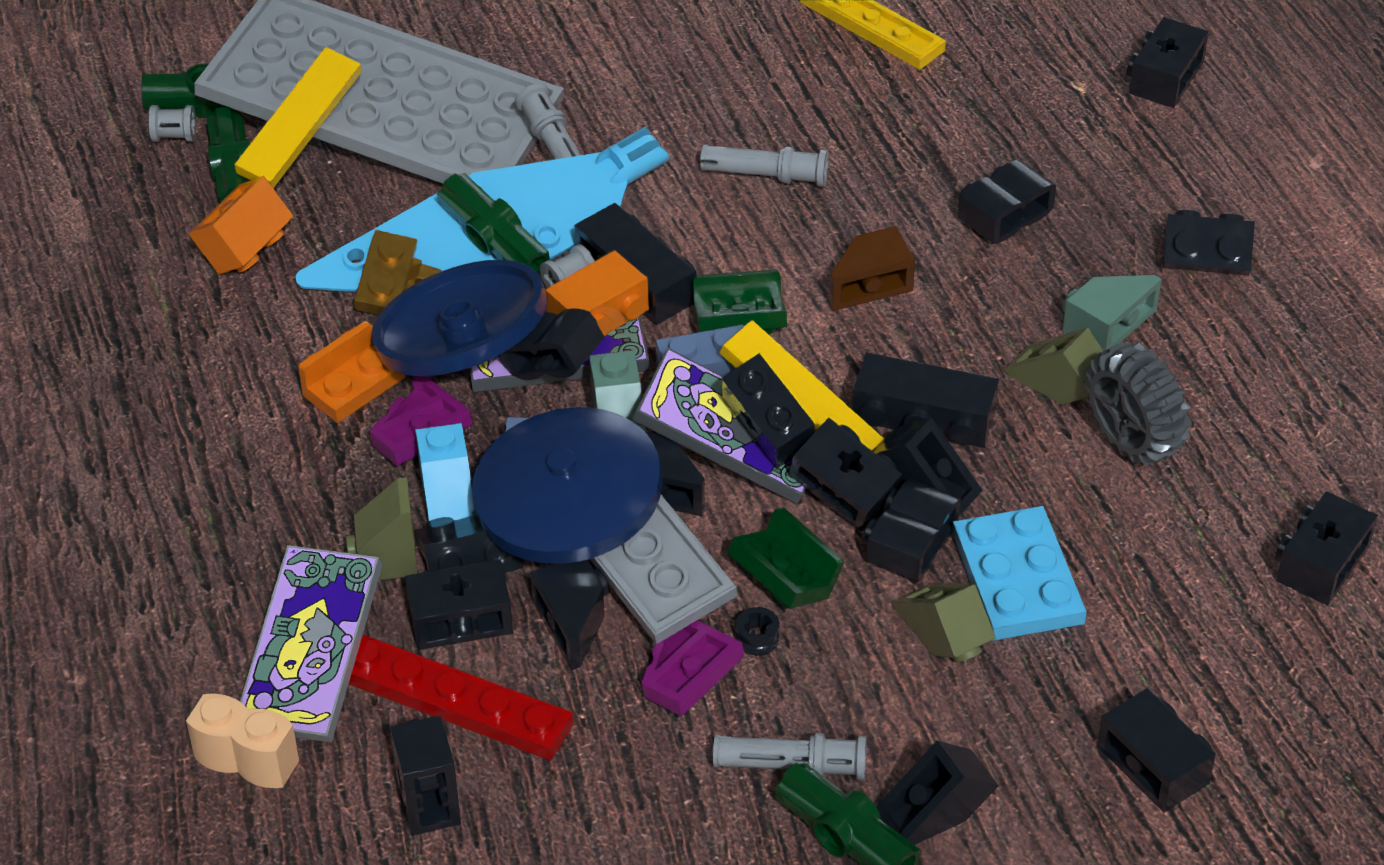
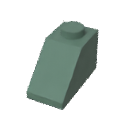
(1111, 306)
(616, 383)

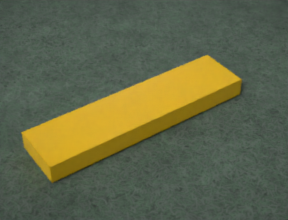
(883, 29)
(298, 117)
(808, 391)

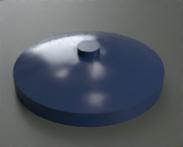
(459, 317)
(567, 485)

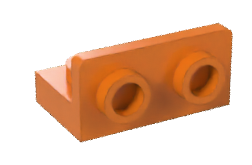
(346, 374)

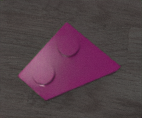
(423, 408)
(689, 666)

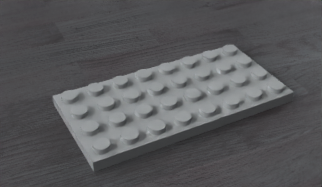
(407, 108)

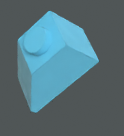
(445, 472)

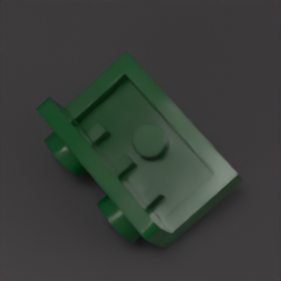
(737, 299)
(788, 560)

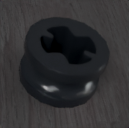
(758, 618)

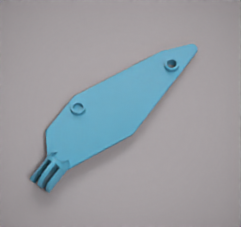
(543, 194)

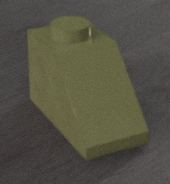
(1057, 365)
(386, 531)
(947, 619)

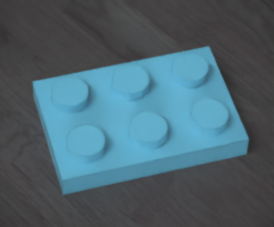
(1019, 572)

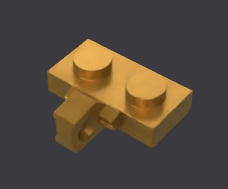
(389, 271)

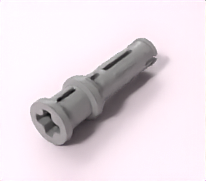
(546, 121)
(785, 165)
(821, 754)

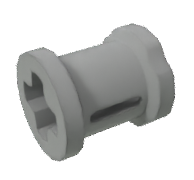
(159, 129)
(560, 269)

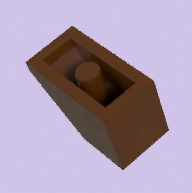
(872, 269)

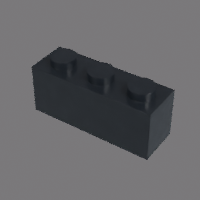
(667, 273)
(904, 391)

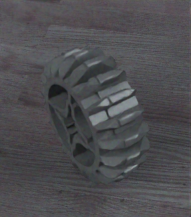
(1137, 403)

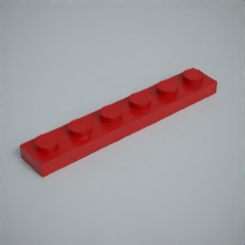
(460, 698)

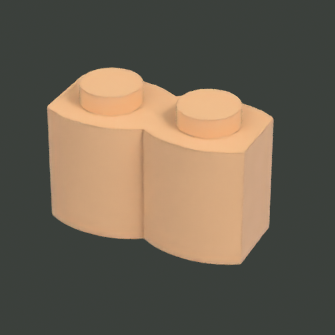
(243, 740)

